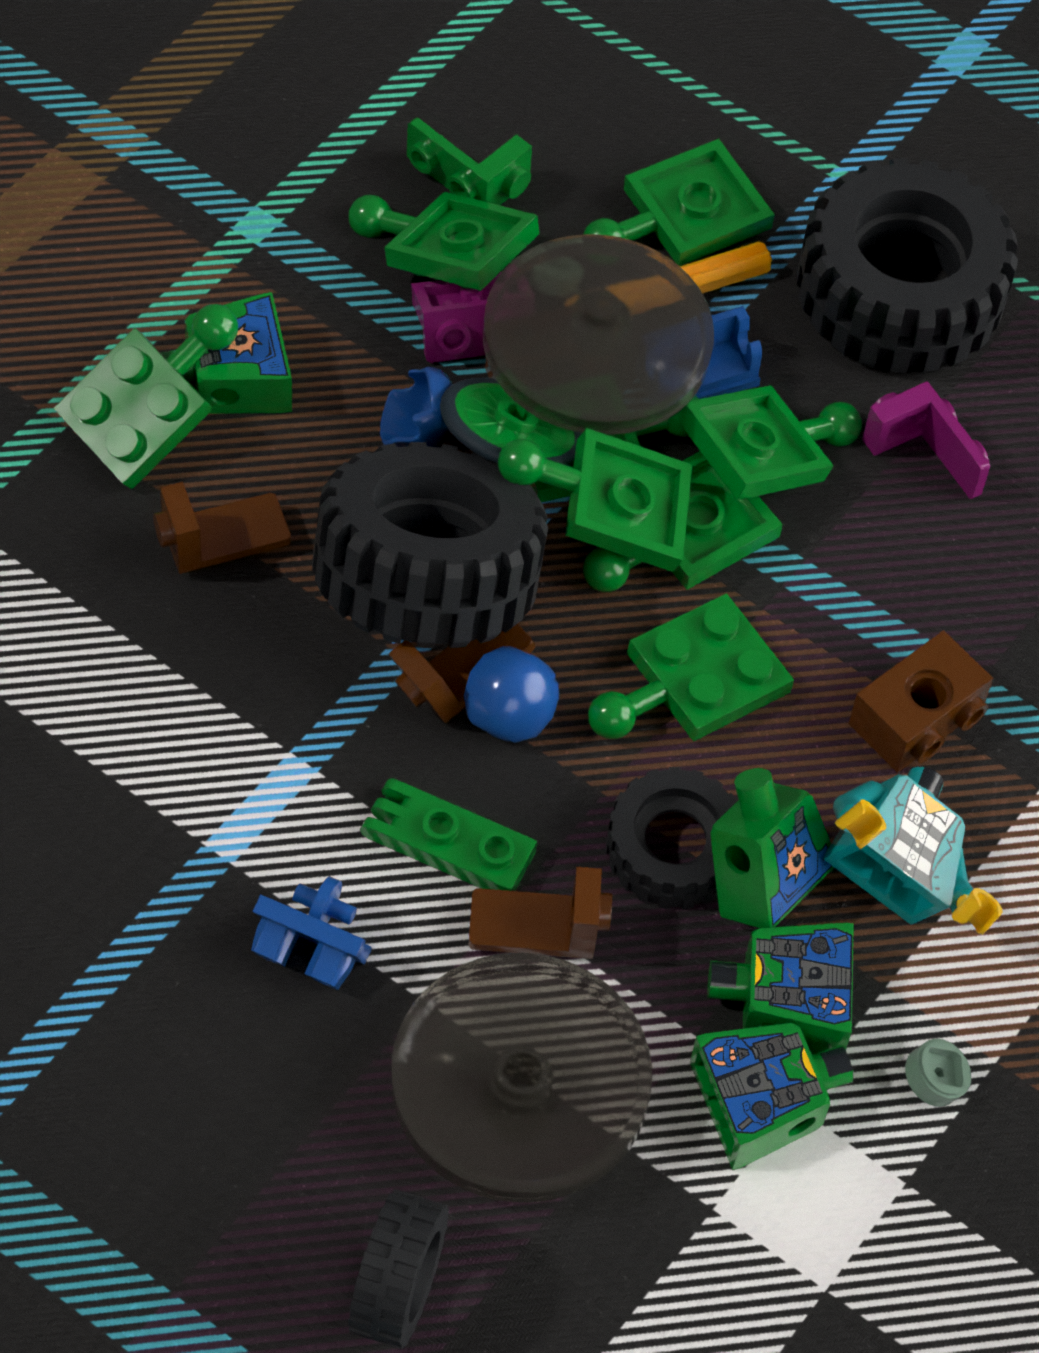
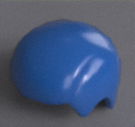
(415, 411)
(511, 694)

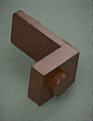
(218, 532)
(446, 676)
(541, 920)

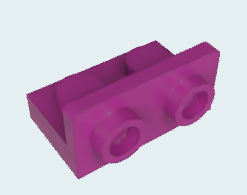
(450, 319)

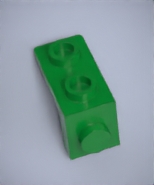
(494, 180)

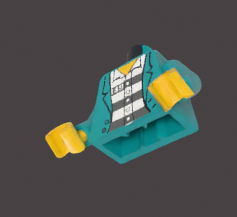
(908, 850)

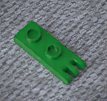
(448, 837)

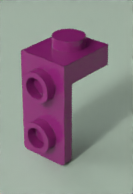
(922, 412)

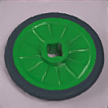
(488, 419)

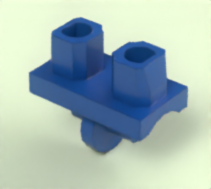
(335, 947)

